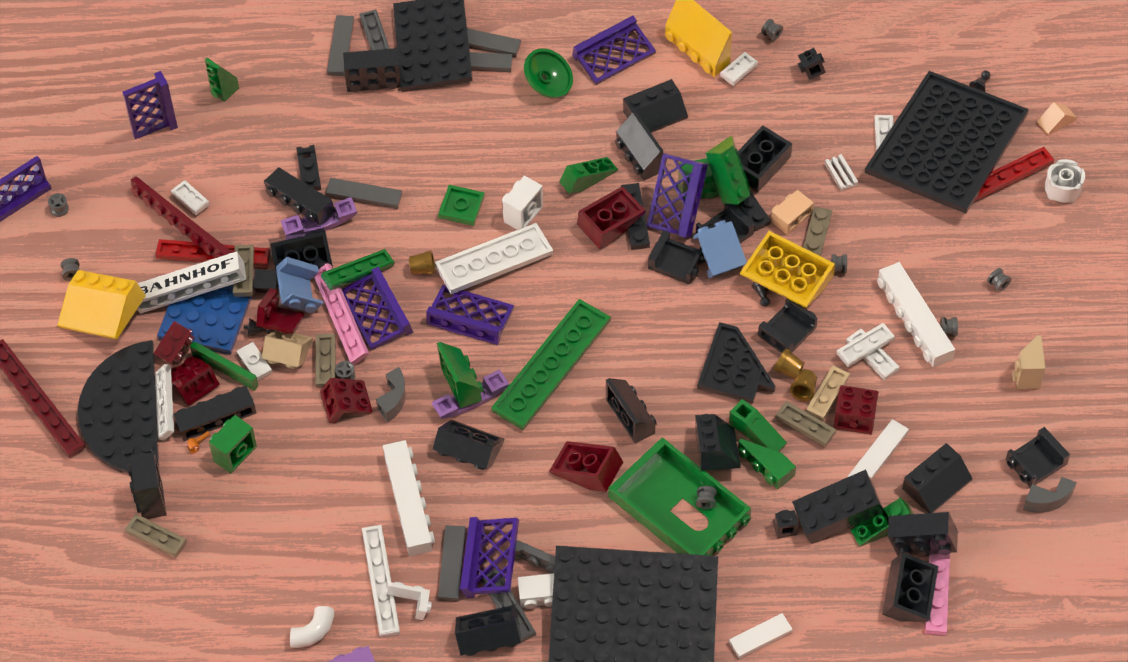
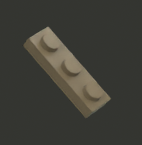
(817, 230)
(245, 287)
(325, 358)
(805, 424)
(155, 535)

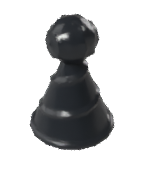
(980, 82)
(762, 292)
(253, 329)

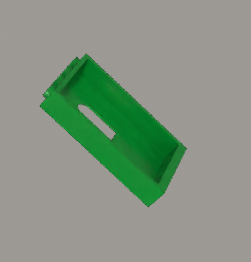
(659, 483)

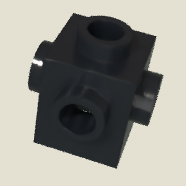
(811, 63)

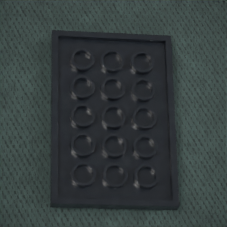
(432, 43)

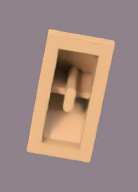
(1055, 118)

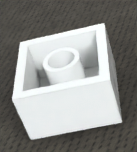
(522, 203)

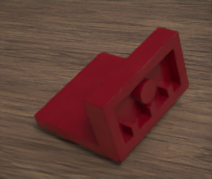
(276, 318)
(174, 342)
(193, 379)
(343, 397)
(855, 409)

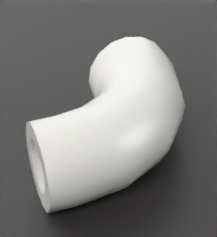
(313, 631)

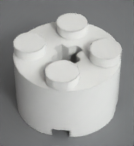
(1064, 181)

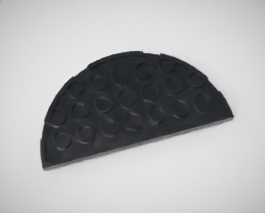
(120, 407)

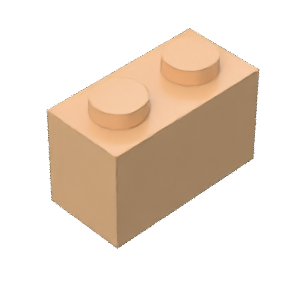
(791, 212)

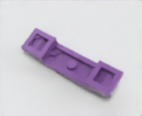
(344, 211)
(492, 386)

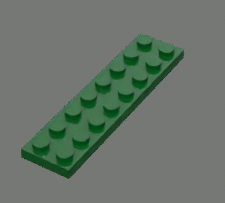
(550, 364)

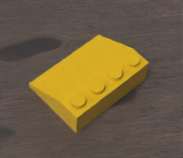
(699, 36)
(789, 269)
(99, 304)

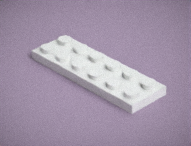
(493, 258)

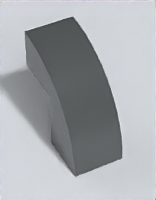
(392, 402)
(1042, 500)

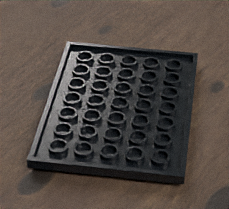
(947, 141)
(632, 606)

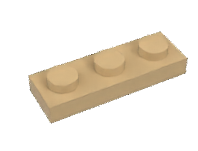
(827, 393)

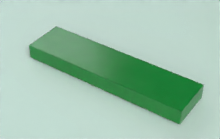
(357, 269)
(224, 365)

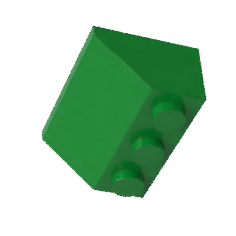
(728, 172)
(459, 375)

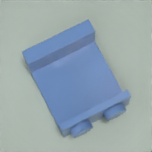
(721, 248)
(295, 284)

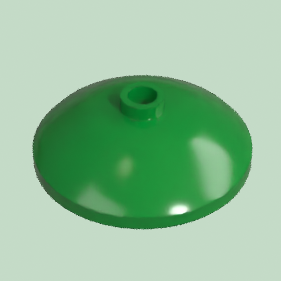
(548, 73)

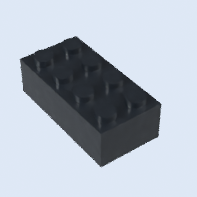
(838, 506)

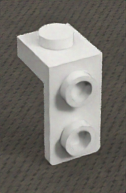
(415, 593)

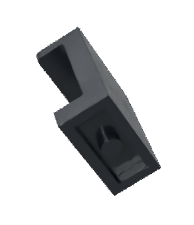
(742, 224)
(675, 259)
(788, 327)
(1038, 458)

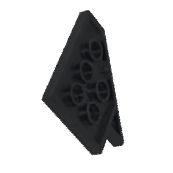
(733, 367)

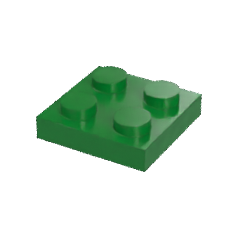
(461, 205)

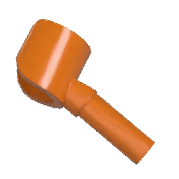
(193, 444)

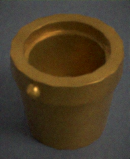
(422, 263)
(789, 364)
(804, 385)

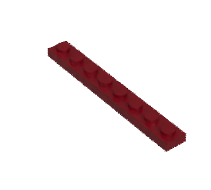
(178, 219)
(39, 402)

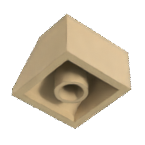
(286, 348)
(1030, 366)

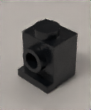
(785, 519)

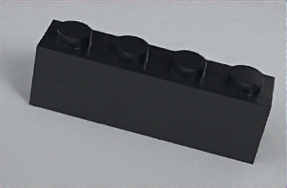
(299, 196)
(214, 412)

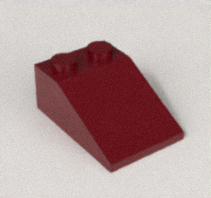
(609, 216)
(587, 465)

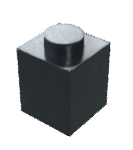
(265, 280)

